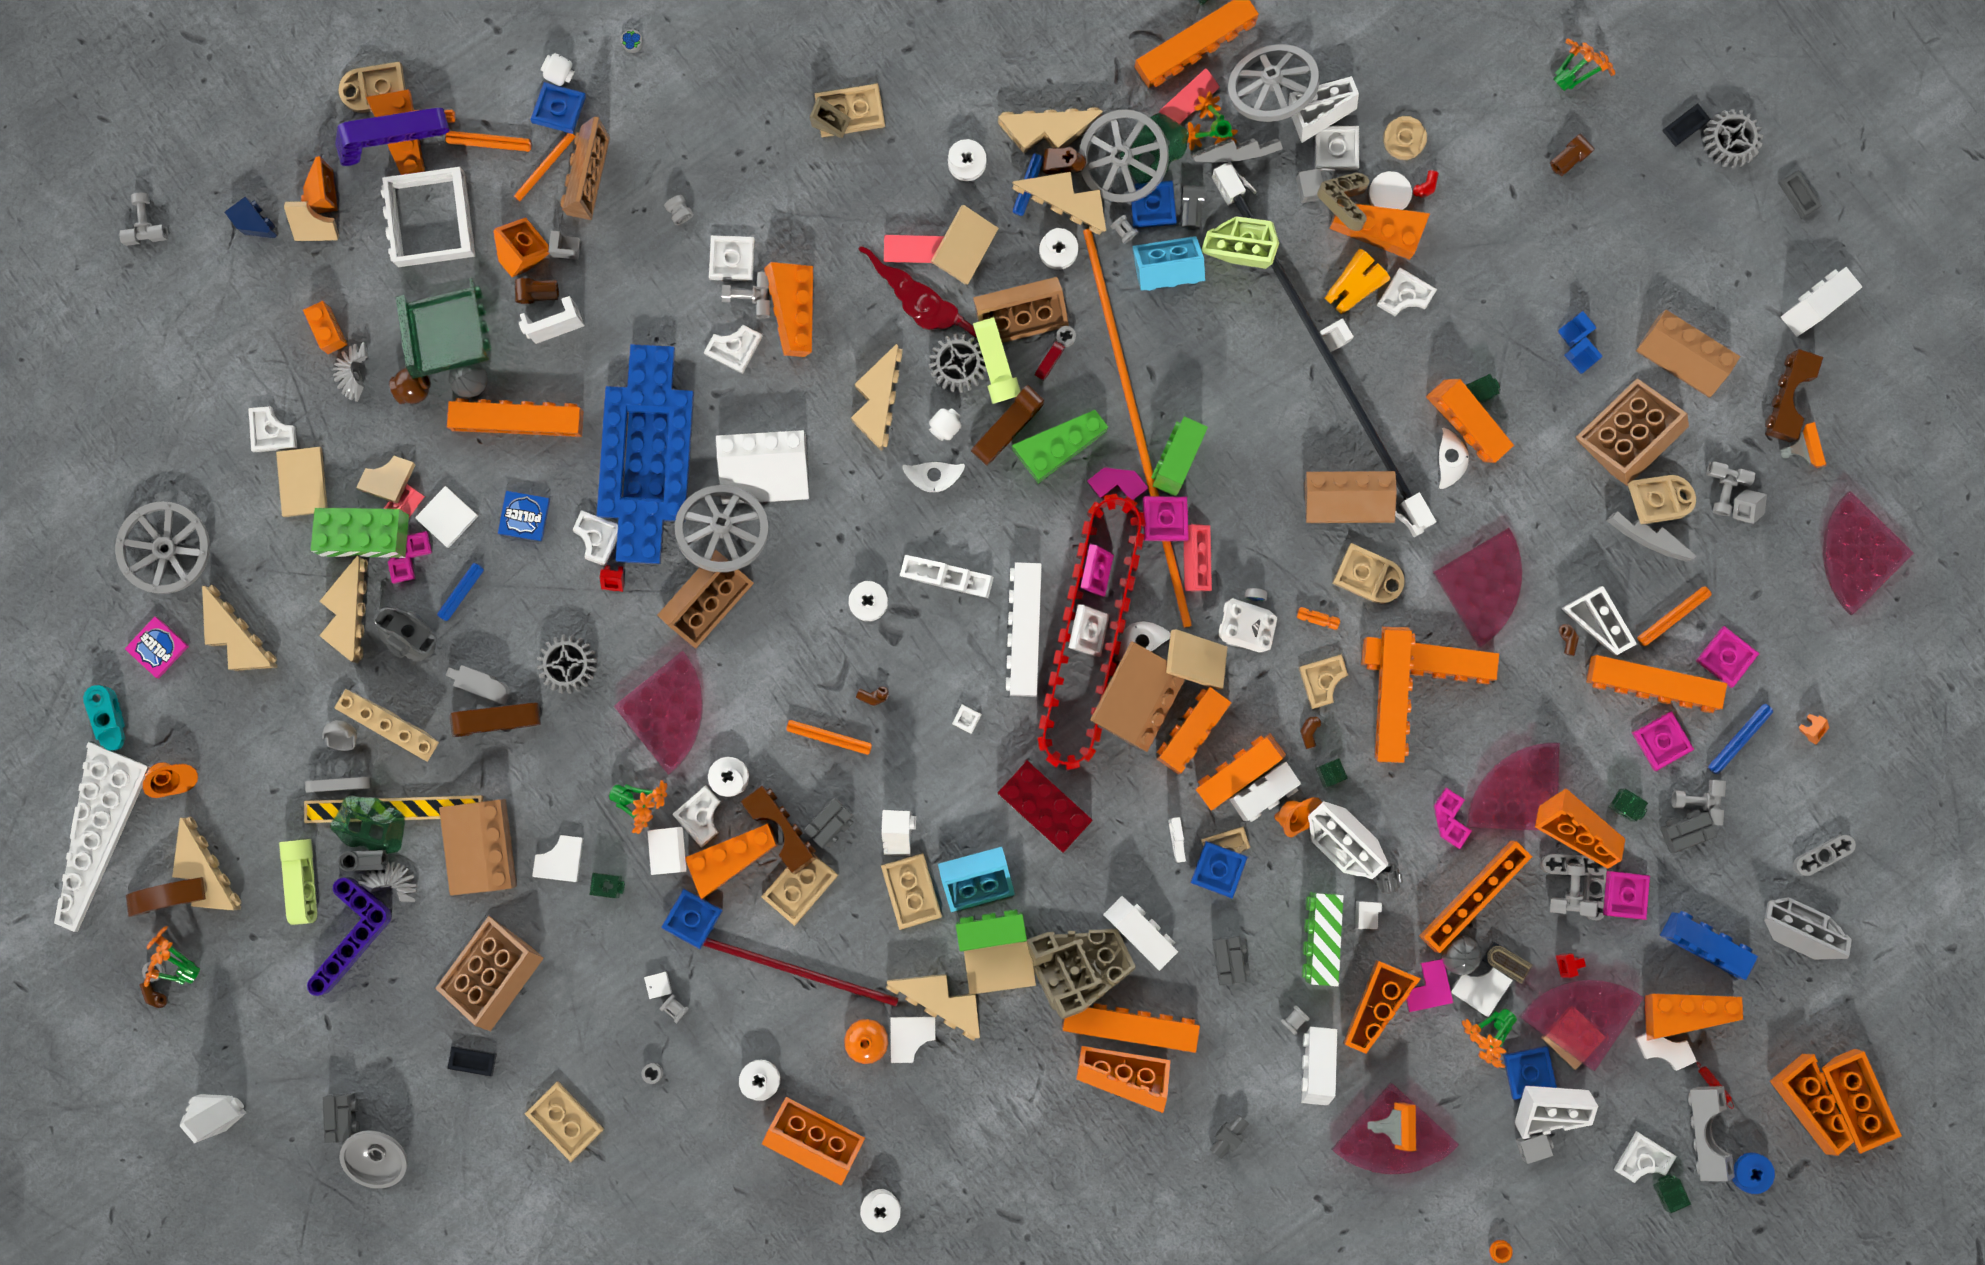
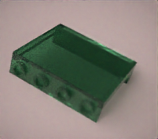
(443, 331)

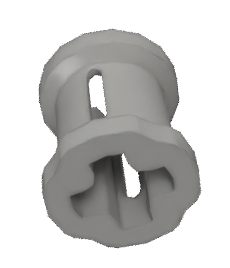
(1117, 225)
(674, 1008)
(1295, 1020)

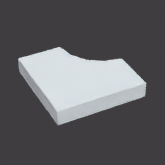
(1404, 292)
(734, 349)
(268, 432)
(598, 535)
(698, 816)
(1177, 839)
(561, 861)
(1482, 991)
(909, 1035)
(1643, 1157)

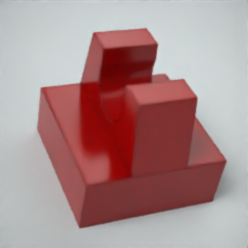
(612, 579)
(1568, 965)

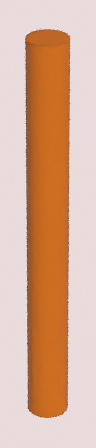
(544, 166)

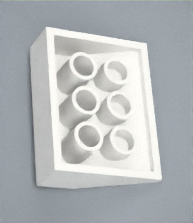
(765, 465)

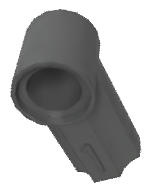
(1192, 204)
(364, 860)

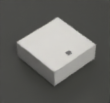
(966, 719)
(658, 985)

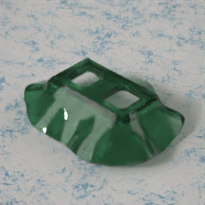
(1173, 132)
(370, 812)

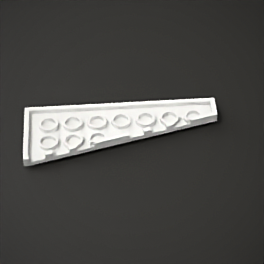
(104, 805)

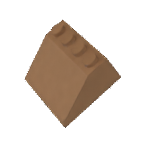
(586, 170)
(1633, 431)
(1137, 697)
(478, 847)
(489, 974)

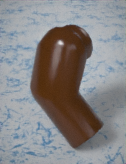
(1570, 637)
(875, 697)
(1308, 730)
(152, 997)

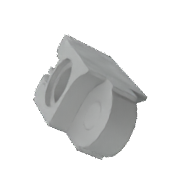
(479, 684)

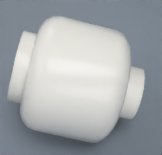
(557, 69)
(945, 424)

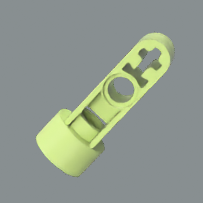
(1002, 383)
(298, 881)

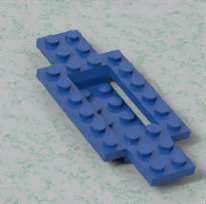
(654, 453)

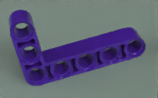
(387, 129)
(354, 937)

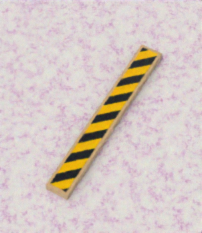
(411, 808)

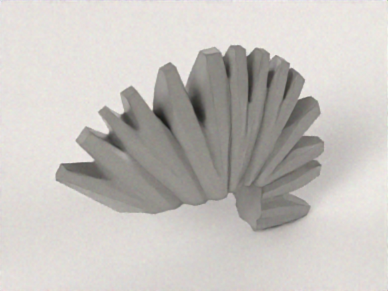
(349, 371)
(392, 878)

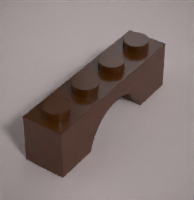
(1785, 420)
(795, 852)

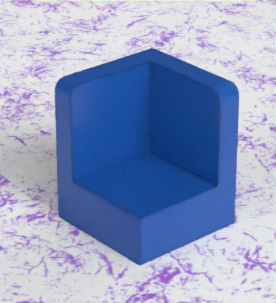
(1576, 329)
(1583, 355)

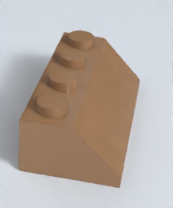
(1024, 309)
(1687, 353)
(1350, 497)
(704, 601)

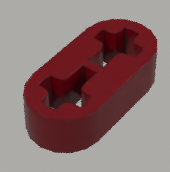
(1049, 361)

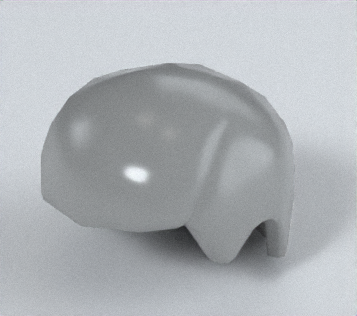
(340, 735)

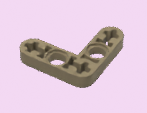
(1334, 195)

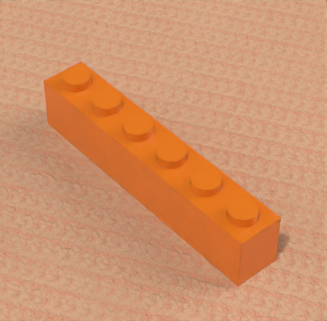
(1195, 41)
(515, 418)
(1440, 661)
(1657, 683)
(1393, 694)
(1475, 896)
(1135, 1028)

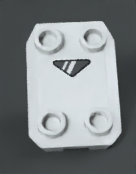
(1247, 626)

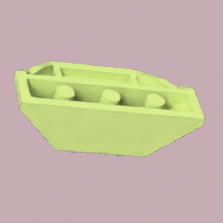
(1243, 242)

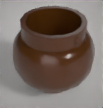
(407, 389)

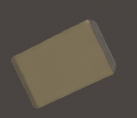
(828, 118)

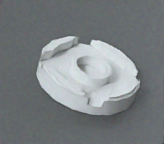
(1390, 191)

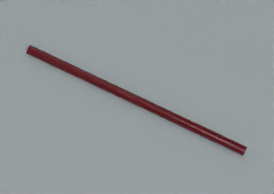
(802, 972)

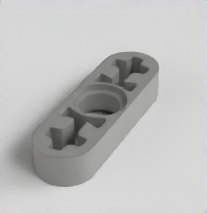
(337, 784)
(1813, 868)

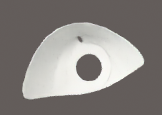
(1452, 471)
(919, 477)
(1156, 634)

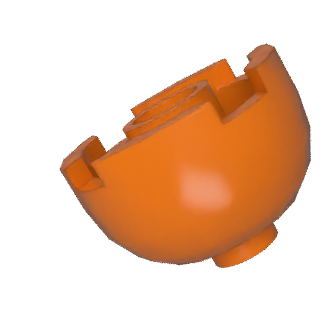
(861, 1032)

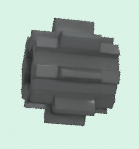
(1389, 879)

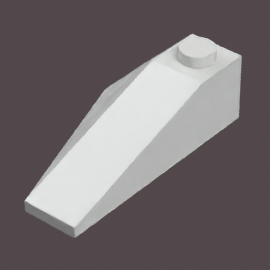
(210, 1115)

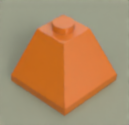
(320, 187)
(519, 246)

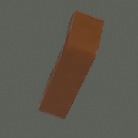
(1008, 425)
(494, 719)

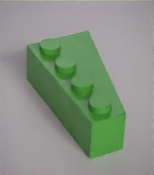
(1056, 446)

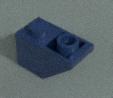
(248, 219)

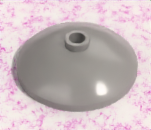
(373, 1159)

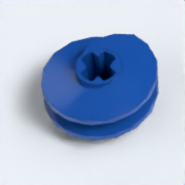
(1763, 1175)

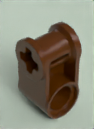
(1062, 161)

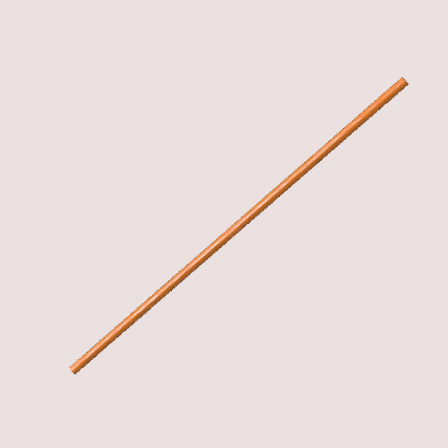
(1176, 581)

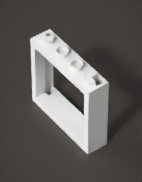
(393, 230)

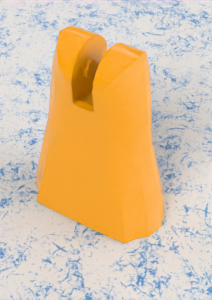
(1357, 281)

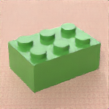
(1178, 455)
(990, 930)

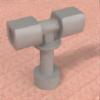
(142, 229)
(758, 295)
(1728, 478)
(1710, 801)
(1574, 901)

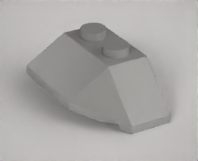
(1806, 930)

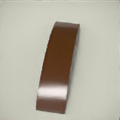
(165, 896)

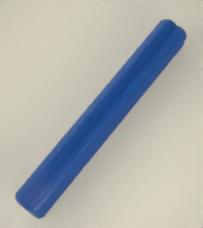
(1740, 739)

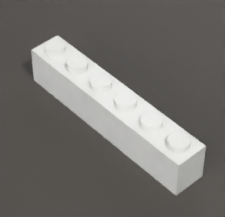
(1025, 629)

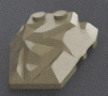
(1079, 967)

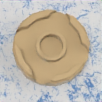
(1405, 138)

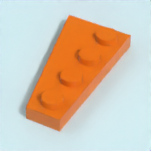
(406, 153)

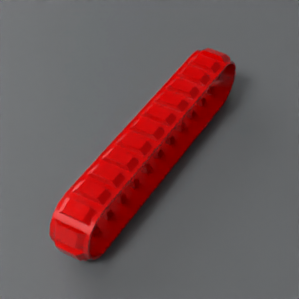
(1119, 625)

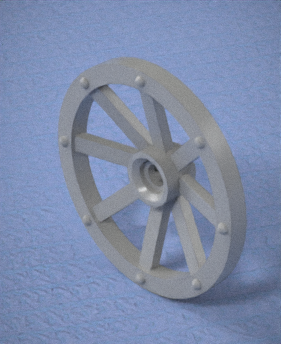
(1272, 80)
(1128, 158)
(721, 531)
(158, 545)

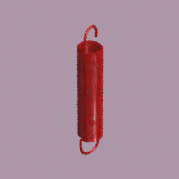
(1712, 1081)

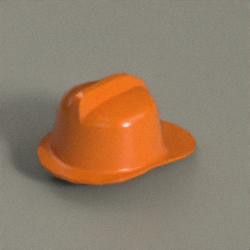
(169, 779)
(1294, 815)

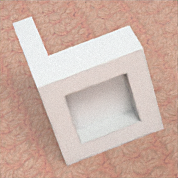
(1336, 335)
(1367, 915)

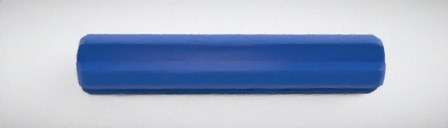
(1032, 172)
(460, 592)

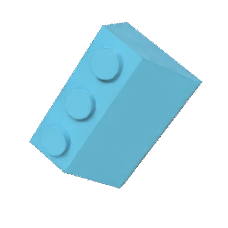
(1169, 263)
(976, 879)

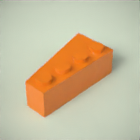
(1387, 229)
(793, 303)
(1470, 419)
(1193, 730)
(1241, 771)
(1580, 828)
(723, 861)
(1379, 1003)
(1679, 1014)
(1126, 1075)
(1810, 1100)

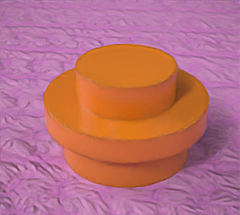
(1501, 1251)

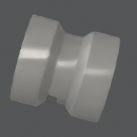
(678, 209)

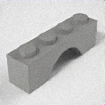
(1712, 1161)

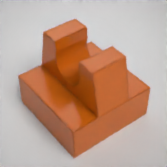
(1816, 730)

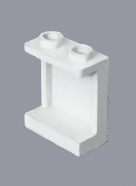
(554, 325)

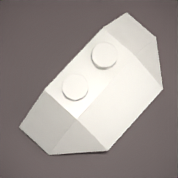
(1346, 841)

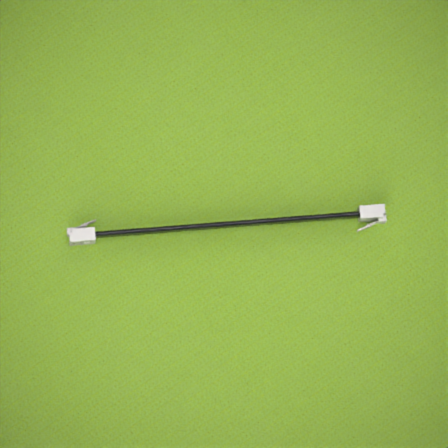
(1414, 507)

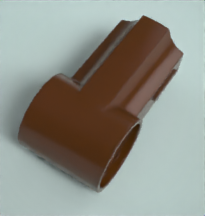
(1574, 152)
(529, 290)

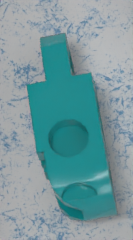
(110, 735)

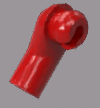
(1427, 187)

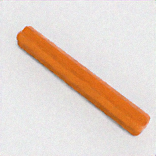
(488, 141)
(1674, 616)
(829, 737)

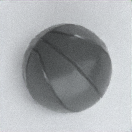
(468, 380)
(1462, 955)

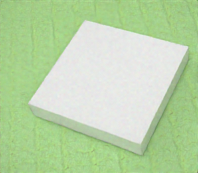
(1337, 148)
(731, 258)
(446, 517)
(1089, 630)
(666, 850)

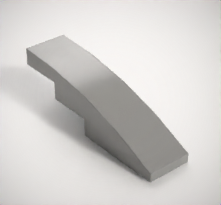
(1228, 151)
(1658, 540)

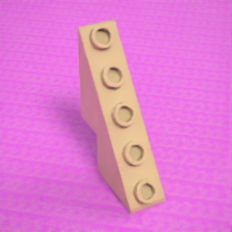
(1055, 127)
(1059, 193)
(877, 389)
(346, 601)
(224, 628)
(387, 724)
(195, 861)
(934, 995)

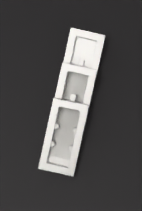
(946, 576)

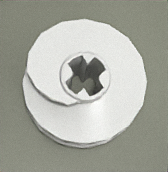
(966, 149)
(1069, 249)
(868, 589)
(728, 765)
(762, 1069)
(881, 1222)

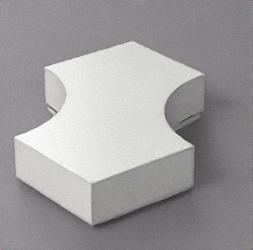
(1676, 1053)

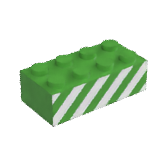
(359, 532)
(1323, 939)

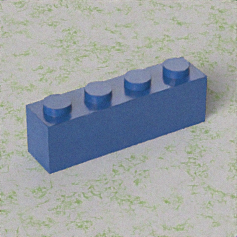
(1709, 946)

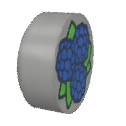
(631, 41)
(1255, 594)

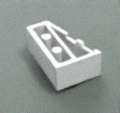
(1328, 106)
(1822, 301)
(1602, 620)
(1265, 792)
(897, 832)
(1141, 932)
(1319, 1066)
(1553, 1109)

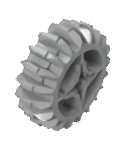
(1747, 145)
(966, 358)
(567, 673)

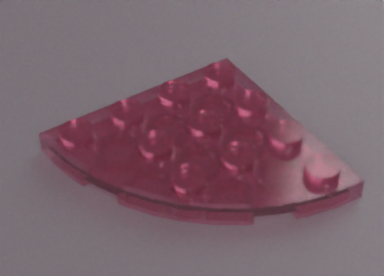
(1859, 553)
(1484, 585)
(666, 711)
(1516, 789)
(1583, 1017)
(1378, 1153)

